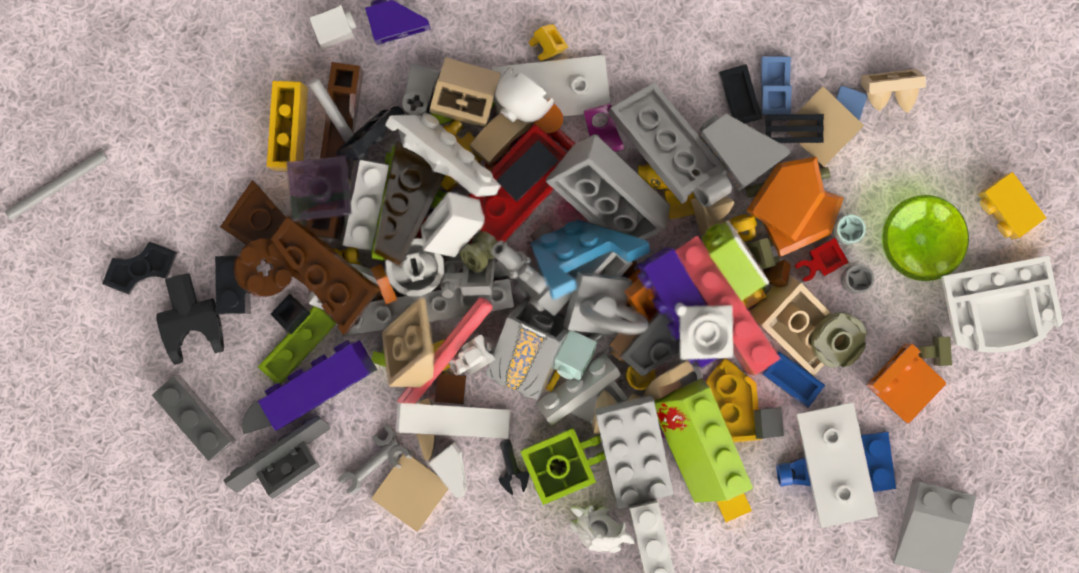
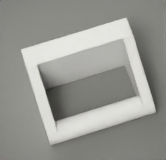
(450, 469)

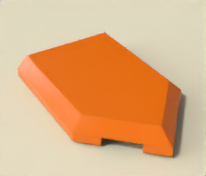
(789, 196)
(817, 228)

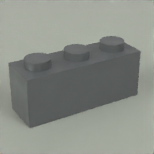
(193, 417)

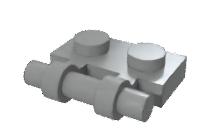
(470, 281)

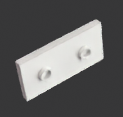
(571, 83)
(836, 465)

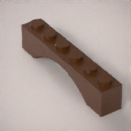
(345, 91)

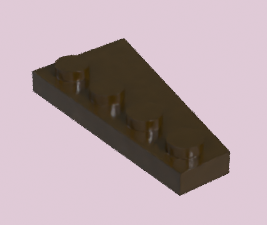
(406, 202)

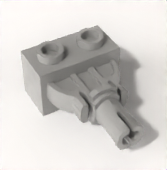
(529, 278)

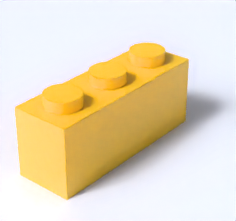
(287, 124)

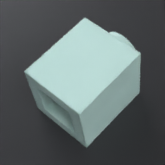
(574, 356)

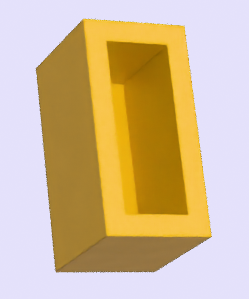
(1011, 206)

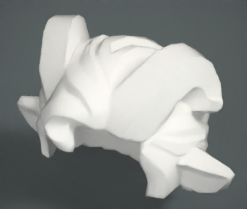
(598, 529)

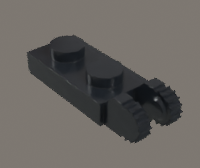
(368, 134)

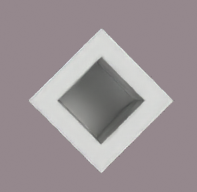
(333, 27)

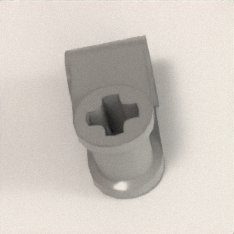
(420, 87)

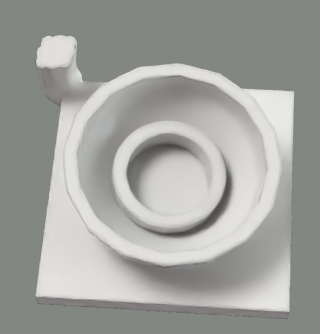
(705, 331)

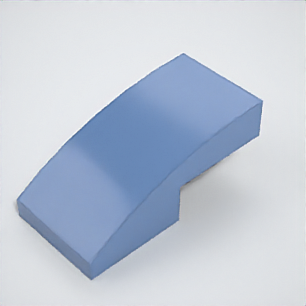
(775, 85)

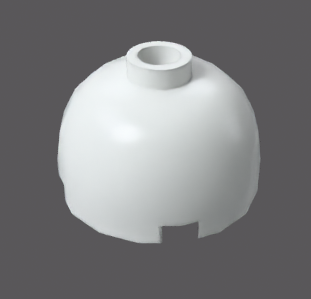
(521, 98)

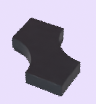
(151, 262)

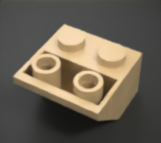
(464, 92)

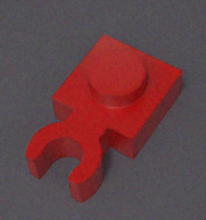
(825, 258)

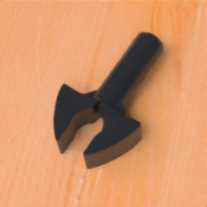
(511, 467)

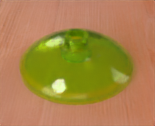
(944, 235)

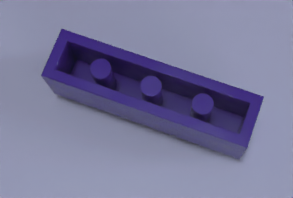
(671, 286)
(316, 385)

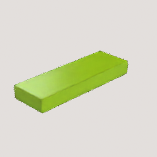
(297, 346)

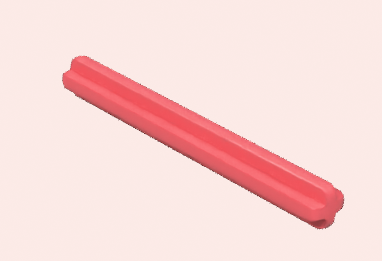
(450, 347)

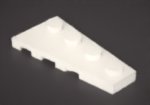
(445, 151)

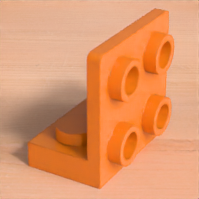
(906, 383)

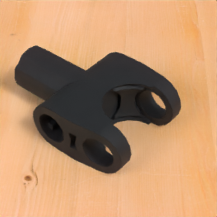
(186, 317)

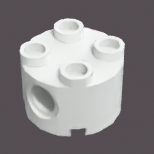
(418, 272)

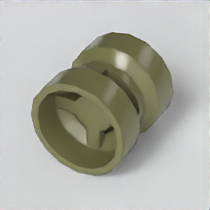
(478, 253)

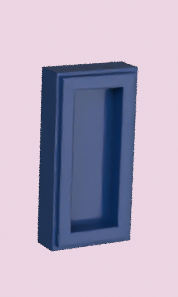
(794, 380)

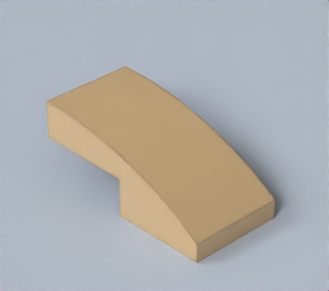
(497, 138)
(668, 381)
(426, 441)

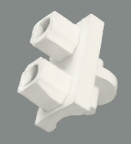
(474, 355)

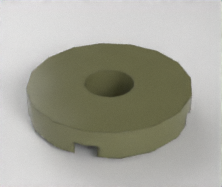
(826, 334)

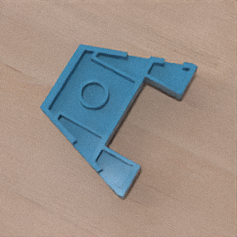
(576, 245)

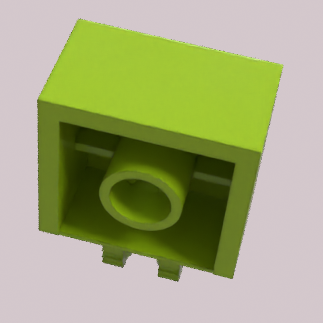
(566, 447)

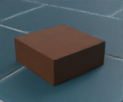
(450, 388)

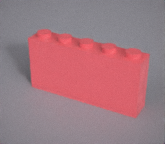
(749, 342)

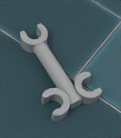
(391, 450)

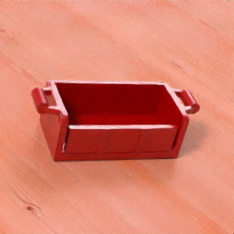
(500, 211)

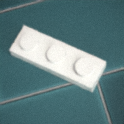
(575, 392)

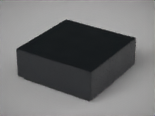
(290, 313)

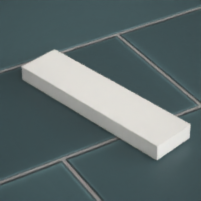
(452, 420)

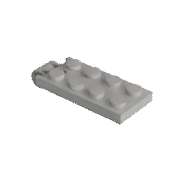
(671, 146)

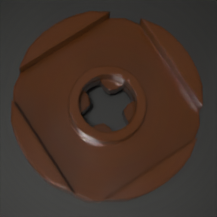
(255, 282)

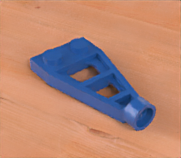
(878, 460)

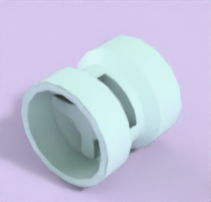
(850, 225)

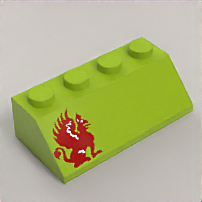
(702, 444)

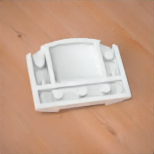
(1003, 305)

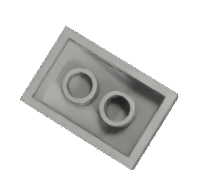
(933, 527)

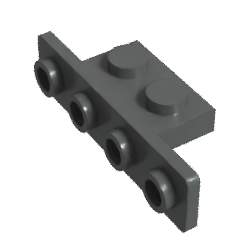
(283, 462)

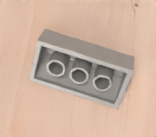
(609, 190)

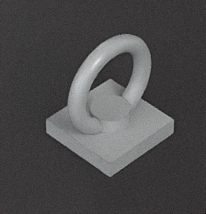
(600, 305)

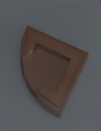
(778, 274)

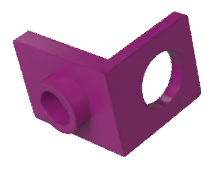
(608, 132)

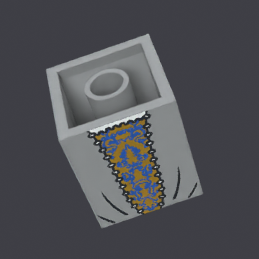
(741, 149)
(528, 350)

